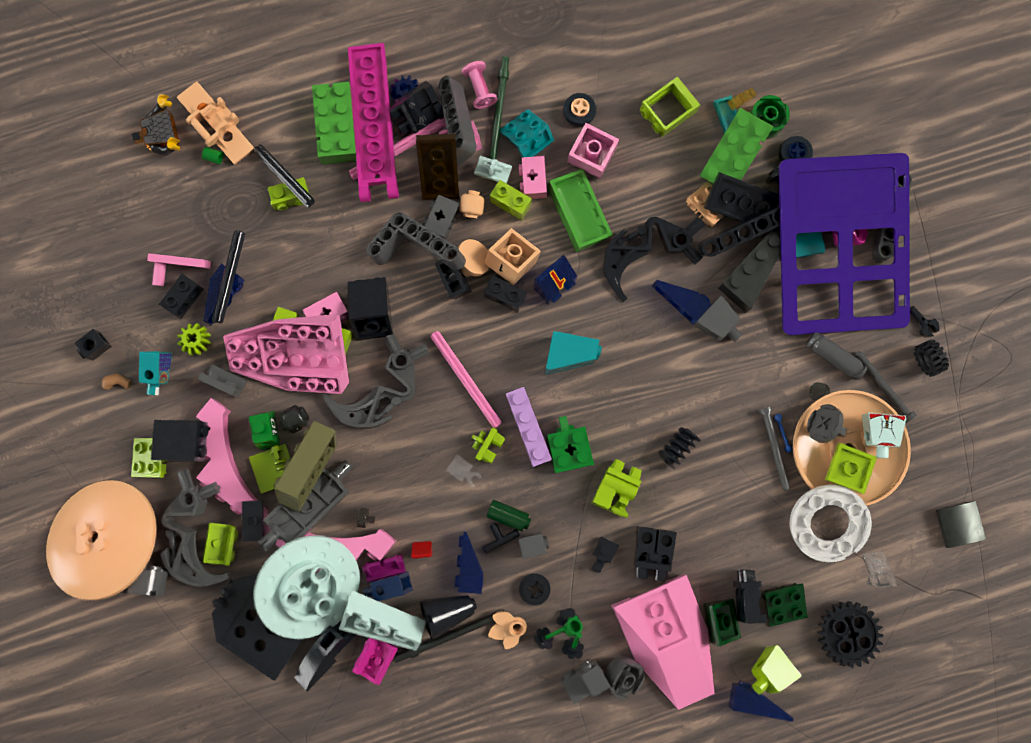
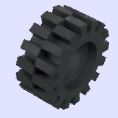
(931, 358)

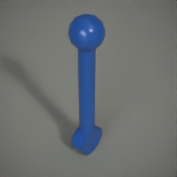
(778, 418)

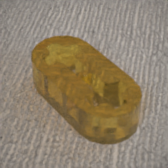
(742, 99)

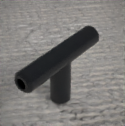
(500, 539)

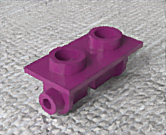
(384, 568)

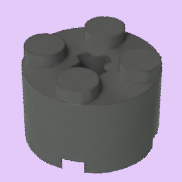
(149, 582)

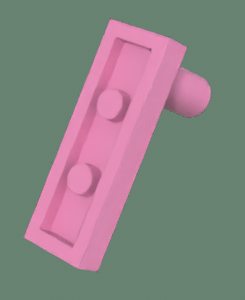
(160, 265)

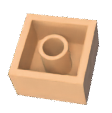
(512, 256)

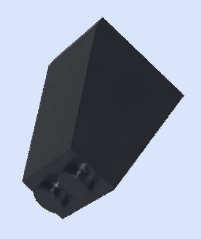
(369, 308)
(179, 440)

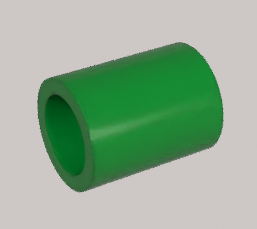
(212, 155)

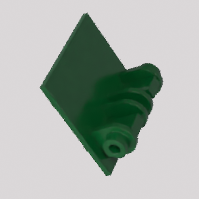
(785, 604)

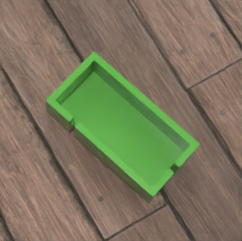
(334, 123)
(737, 146)

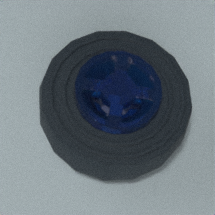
(796, 145)

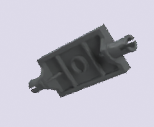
(291, 524)

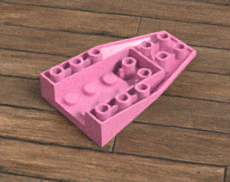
(292, 354)
(669, 640)

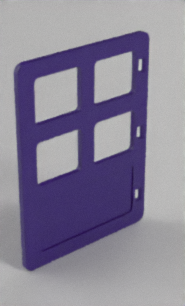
(844, 197)

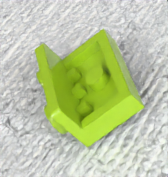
(220, 544)

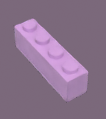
(528, 427)

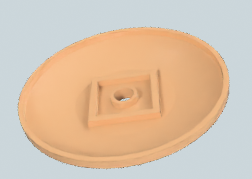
(815, 457)
(123, 543)

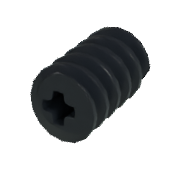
(678, 446)

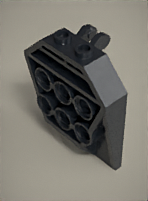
(234, 611)

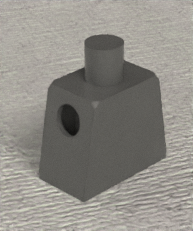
(719, 321)

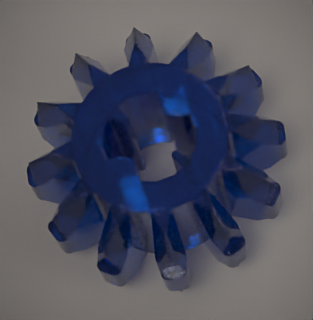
(401, 85)

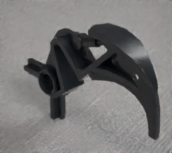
(668, 234)

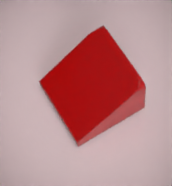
(422, 549)

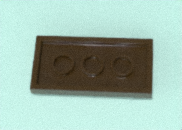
(438, 166)

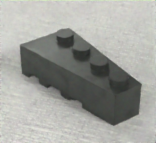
(750, 276)

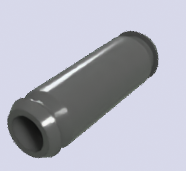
(836, 356)

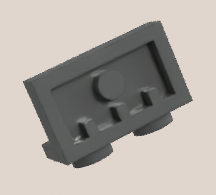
(223, 380)

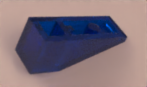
(686, 301)
(746, 700)

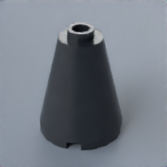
(446, 613)

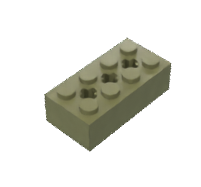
(305, 466)

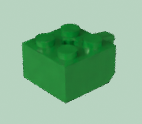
(577, 439)

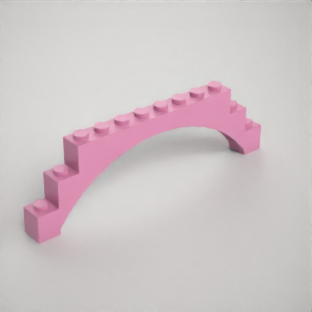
(234, 490)

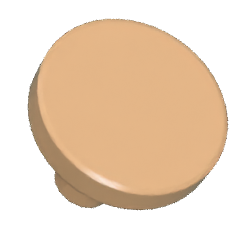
(475, 256)

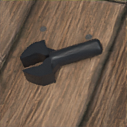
(934, 324)

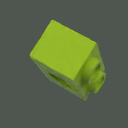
(510, 200)

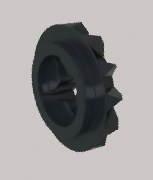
(539, 597)

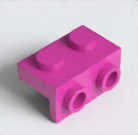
(374, 660)

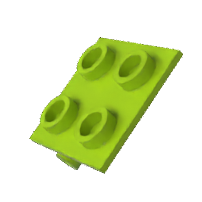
(141, 462)
(269, 466)

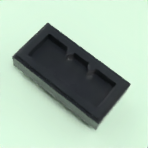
(252, 520)

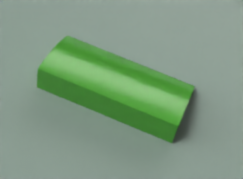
(579, 210)

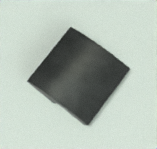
(960, 524)

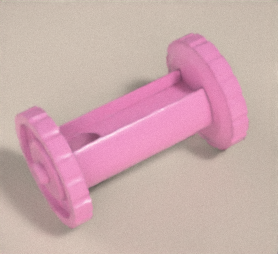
(474, 71)

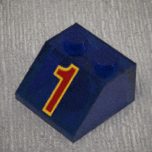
(555, 280)

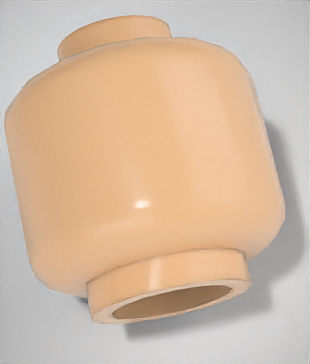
(472, 204)

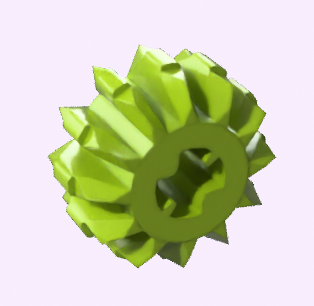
(188, 344)

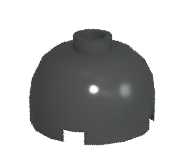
(624, 677)

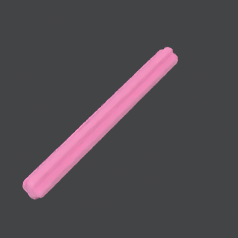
(409, 141)
(466, 379)

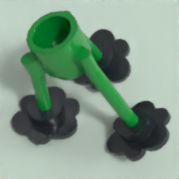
(571, 627)

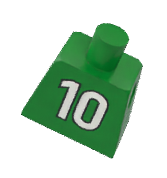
(264, 430)

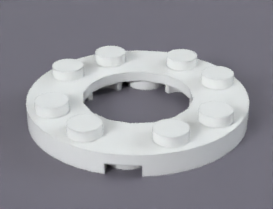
(849, 542)

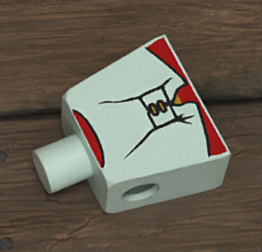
(883, 432)

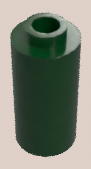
(508, 515)

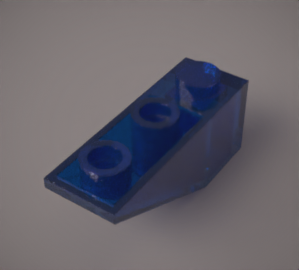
(214, 286)
(471, 572)

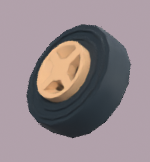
(579, 102)

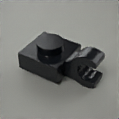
(604, 551)

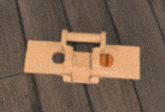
(220, 119)

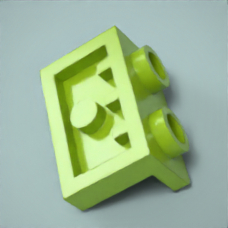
(283, 197)

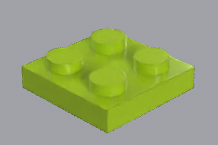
(851, 468)

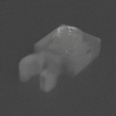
(461, 469)

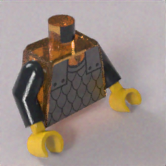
(159, 129)

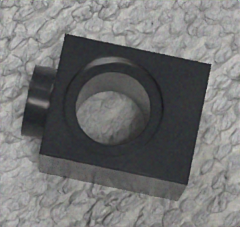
(100, 345)

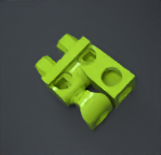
(617, 482)

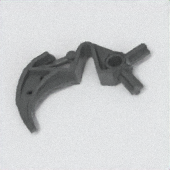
(404, 374)
(186, 561)

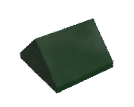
(722, 622)

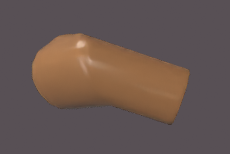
(110, 380)

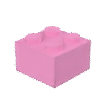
(593, 150)

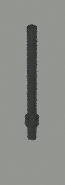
(444, 638)

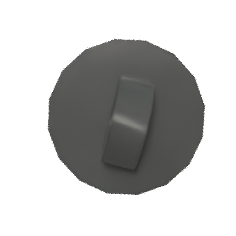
(826, 424)

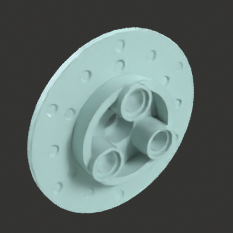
(293, 571)

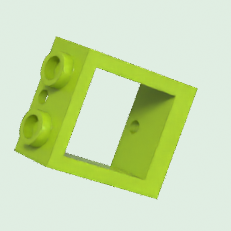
(683, 96)

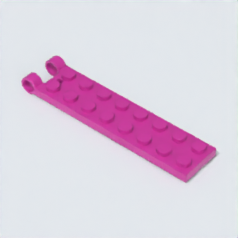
(372, 119)

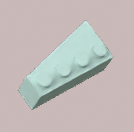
(381, 622)

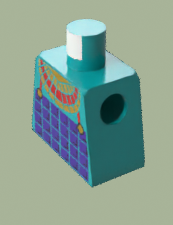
(154, 369)

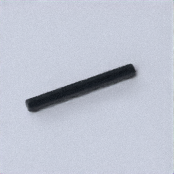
(284, 175)
(228, 276)

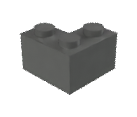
(585, 681)

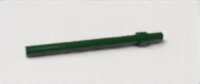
(503, 76)

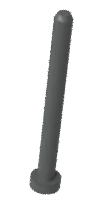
(885, 387)
(775, 447)

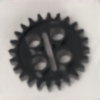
(866, 629)

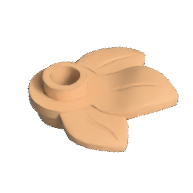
(504, 629)

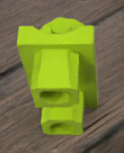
(494, 438)

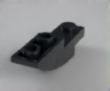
(321, 655)

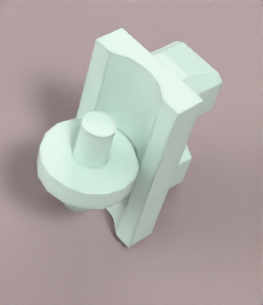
(492, 169)

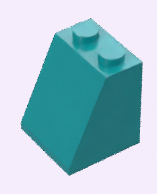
(571, 352)

